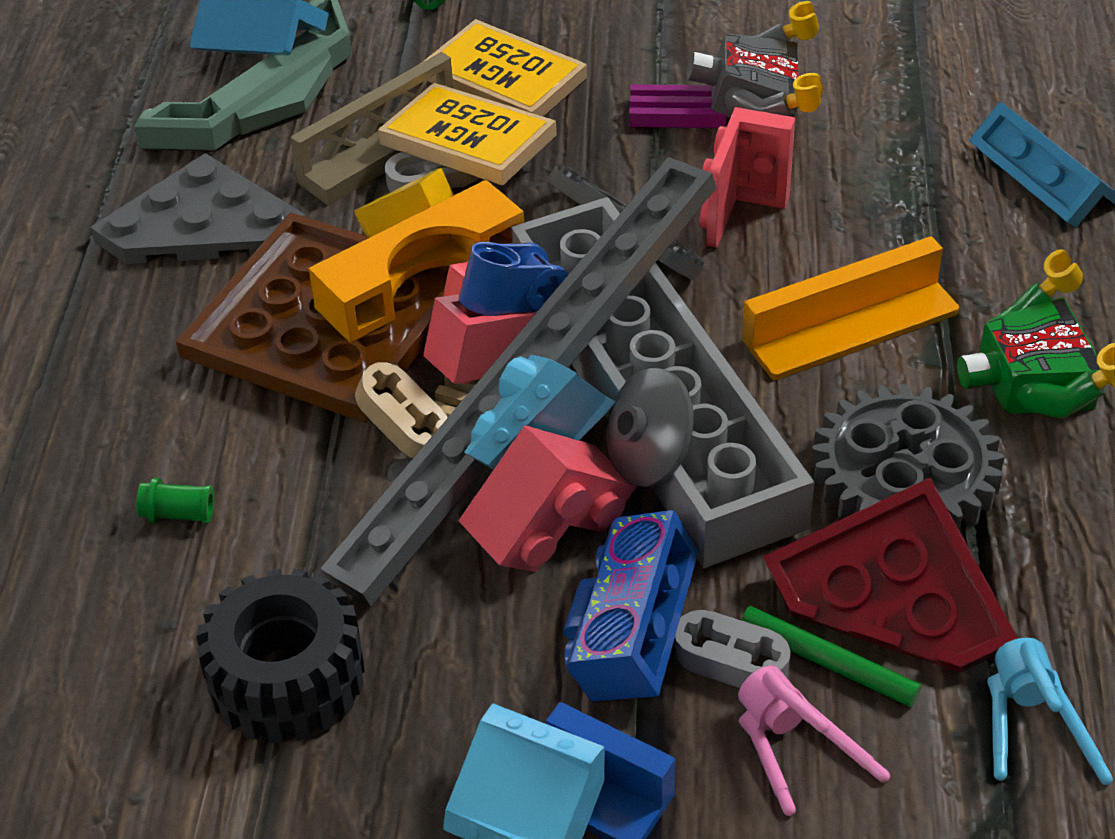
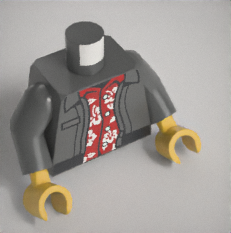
(762, 69)

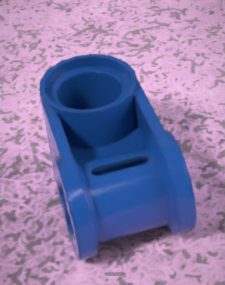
(508, 278)

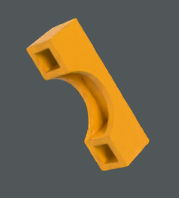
(359, 283)

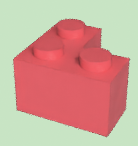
(463, 341)
(538, 493)

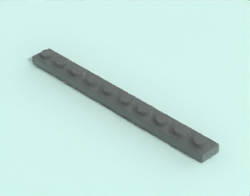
(558, 331)

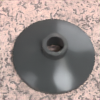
(650, 427)

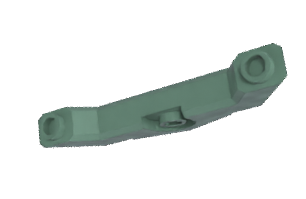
(257, 98)

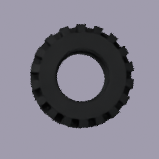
(289, 693)

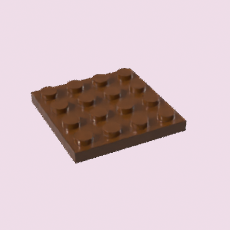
(274, 337)

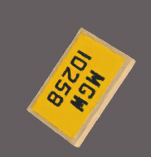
(510, 68)
(467, 133)

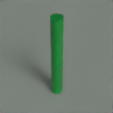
(839, 659)

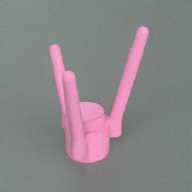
(779, 707)

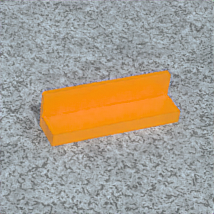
(847, 309)

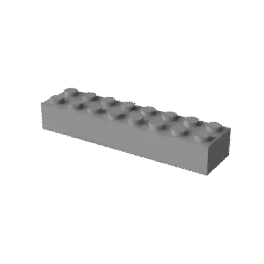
(739, 475)

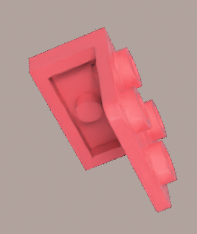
(748, 166)

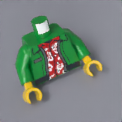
(1039, 352)

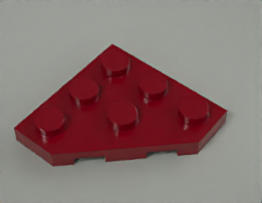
(897, 581)

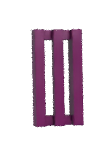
(673, 106)

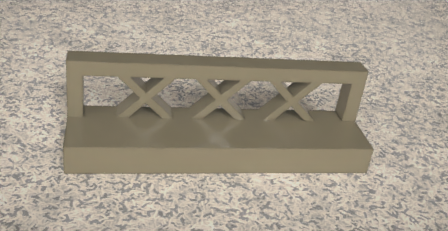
(356, 160)

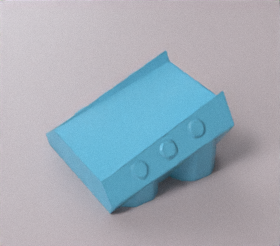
(540, 396)
(524, 781)

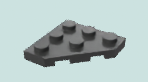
(193, 216)

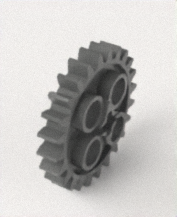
(900, 441)

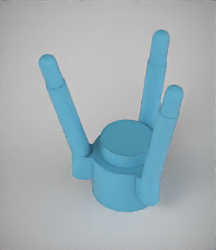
(1030, 680)

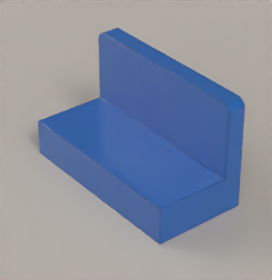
(636, 777)

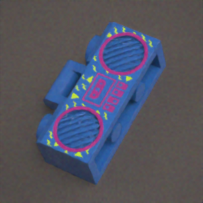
(631, 611)

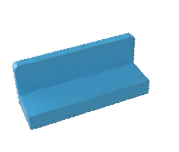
(253, 25)
(1040, 164)

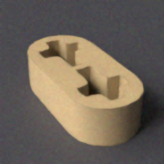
(400, 411)

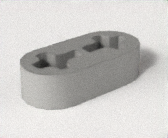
(731, 649)

